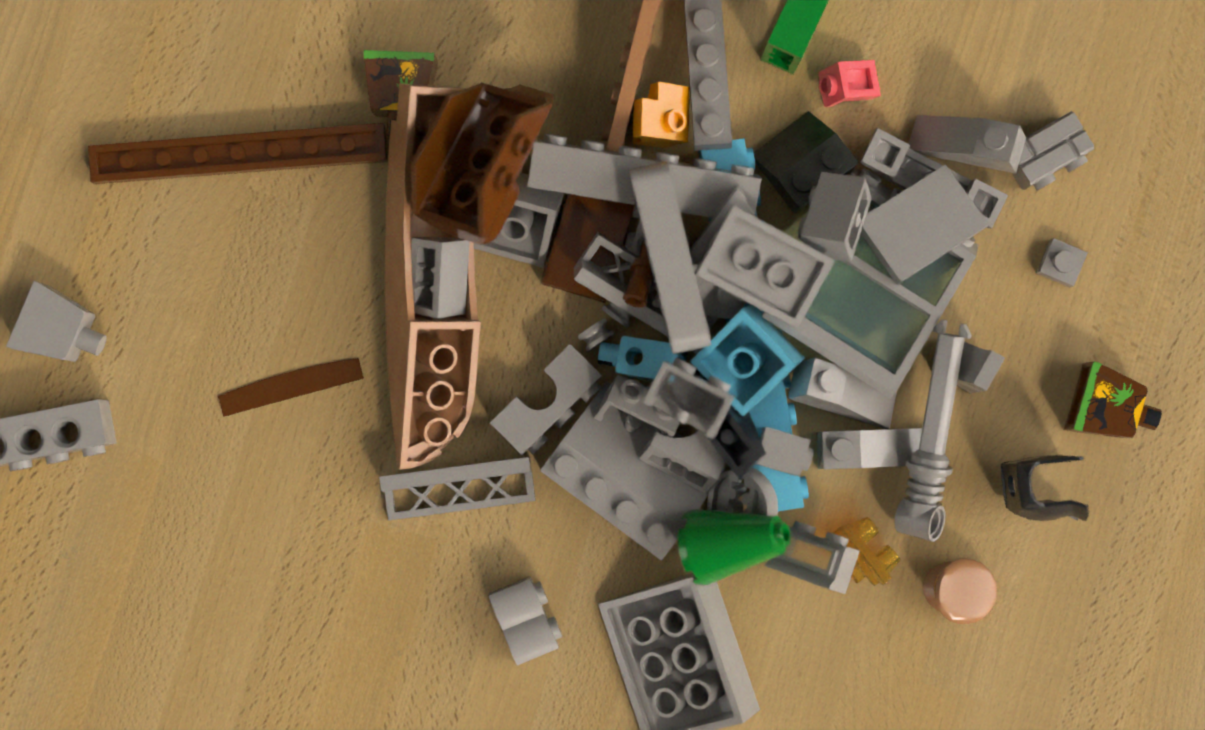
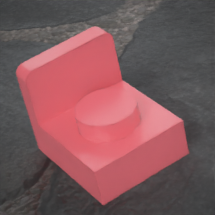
(849, 82)

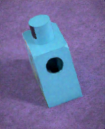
(623, 355)

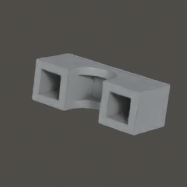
(525, 426)

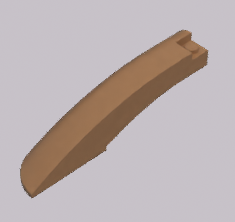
(427, 357)

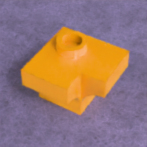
(662, 116)

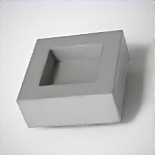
(1061, 262)

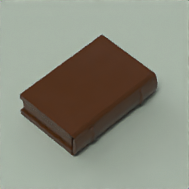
(575, 230)

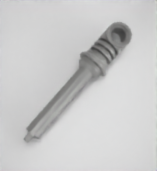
(921, 512)

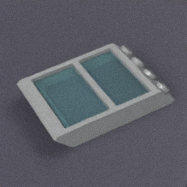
(868, 319)

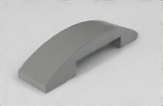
(905, 167)

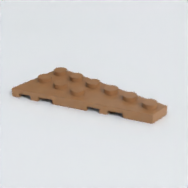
(634, 61)

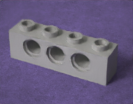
(90, 417)

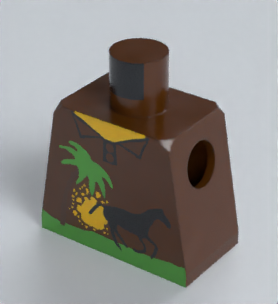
(390, 68)
(1109, 404)

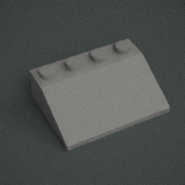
(604, 471)
(679, 657)

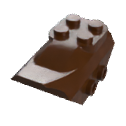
(473, 158)

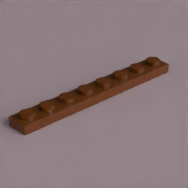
(237, 153)

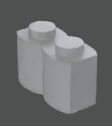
(524, 620)

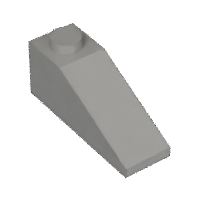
(969, 141)
(840, 392)
(866, 448)

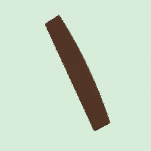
(290, 385)

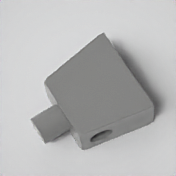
(55, 326)

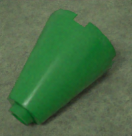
(728, 542)

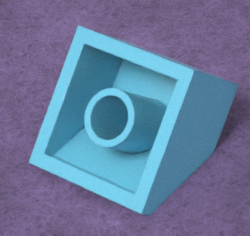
(748, 357)

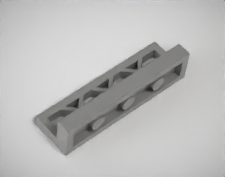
(612, 288)
(455, 474)

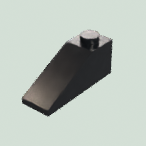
(737, 440)

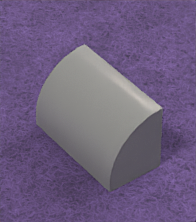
(439, 275)

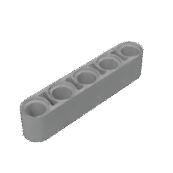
(669, 257)

